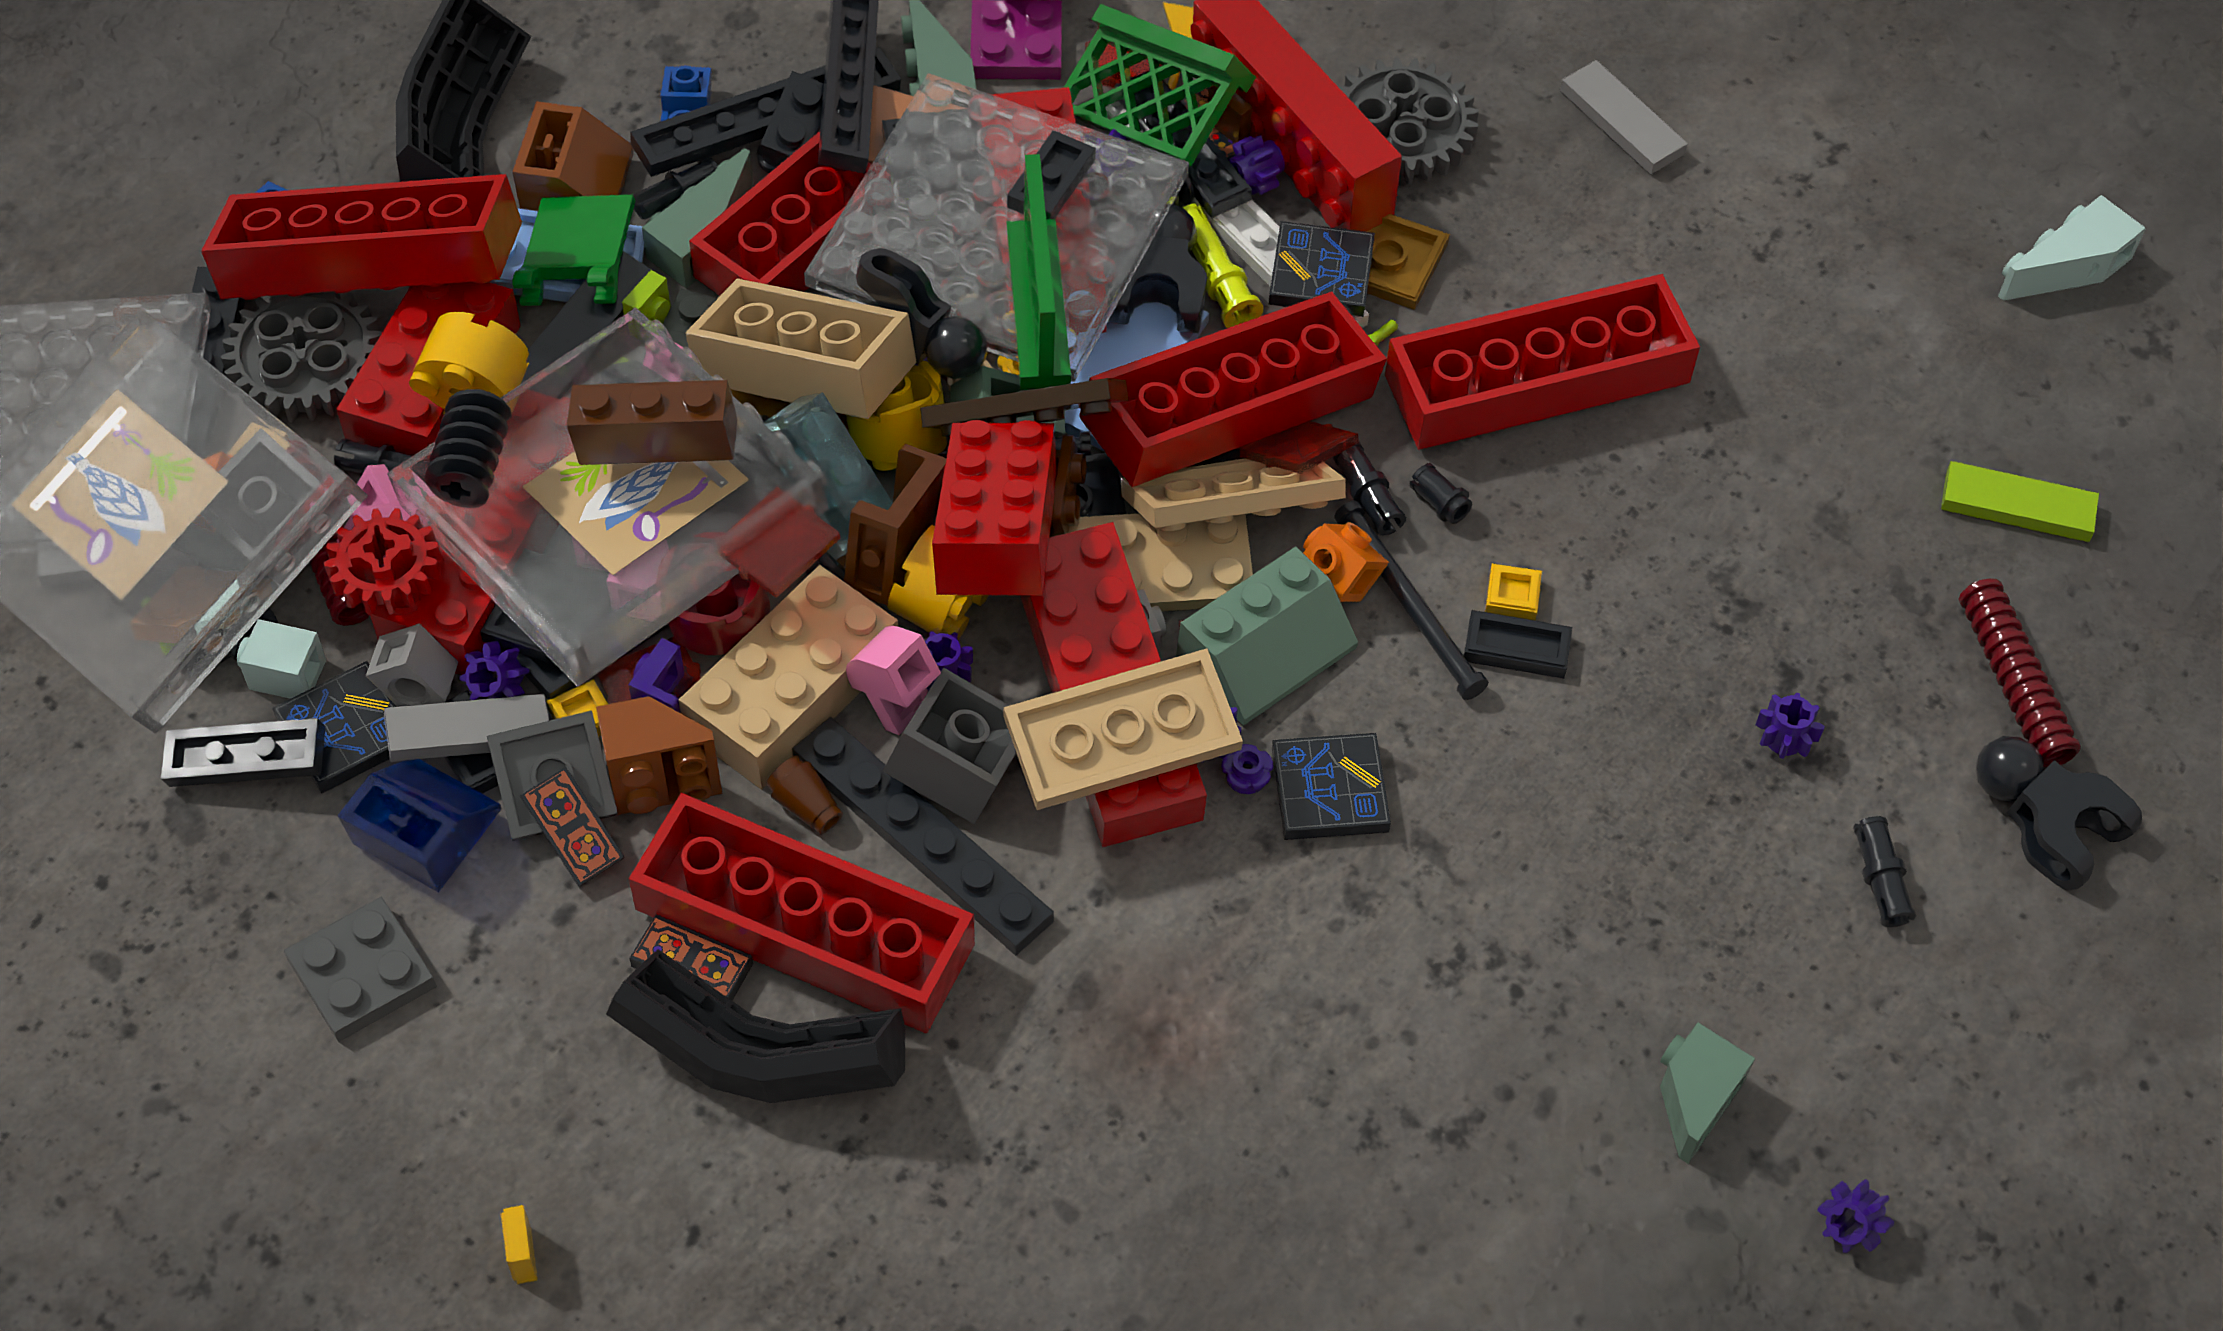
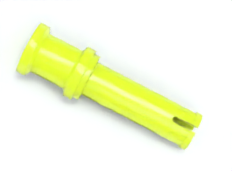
(1225, 281)

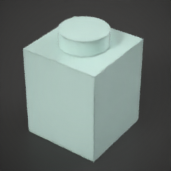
(280, 659)

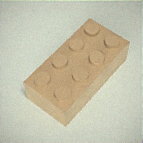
(802, 345)
(785, 675)

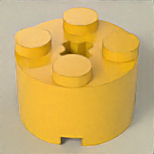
(468, 357)
(900, 421)
(918, 597)

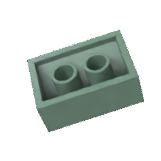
(1271, 633)

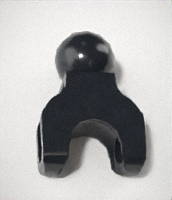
(1168, 275)
(952, 343)
(2052, 804)

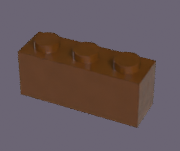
(652, 422)

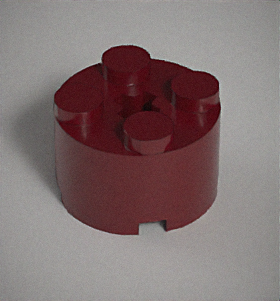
(721, 617)

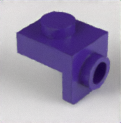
(658, 674)

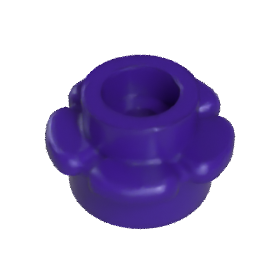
(1247, 780)

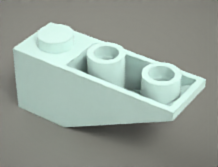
(2079, 253)

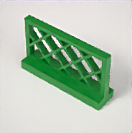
(1175, 54)
(1037, 289)

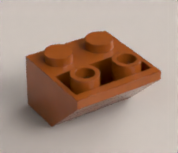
(569, 156)
(656, 755)

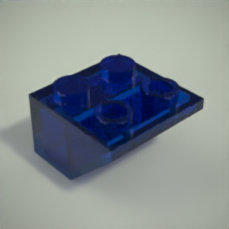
(417, 820)

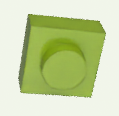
(650, 297)

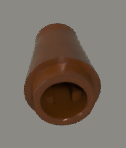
(803, 793)

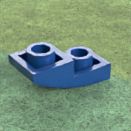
(685, 90)

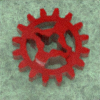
(357, 561)

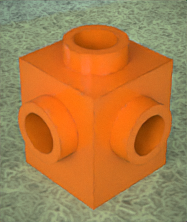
(1346, 558)

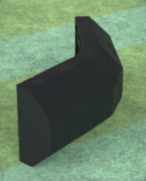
(454, 90)
(752, 1053)

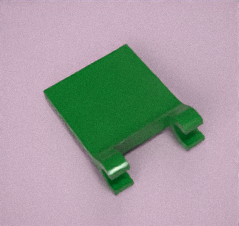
(576, 241)

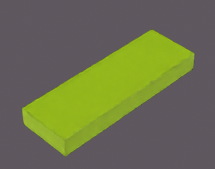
(2020, 501)

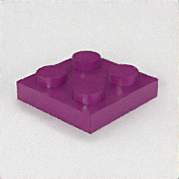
(1016, 39)

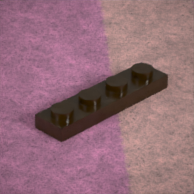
(1045, 404)

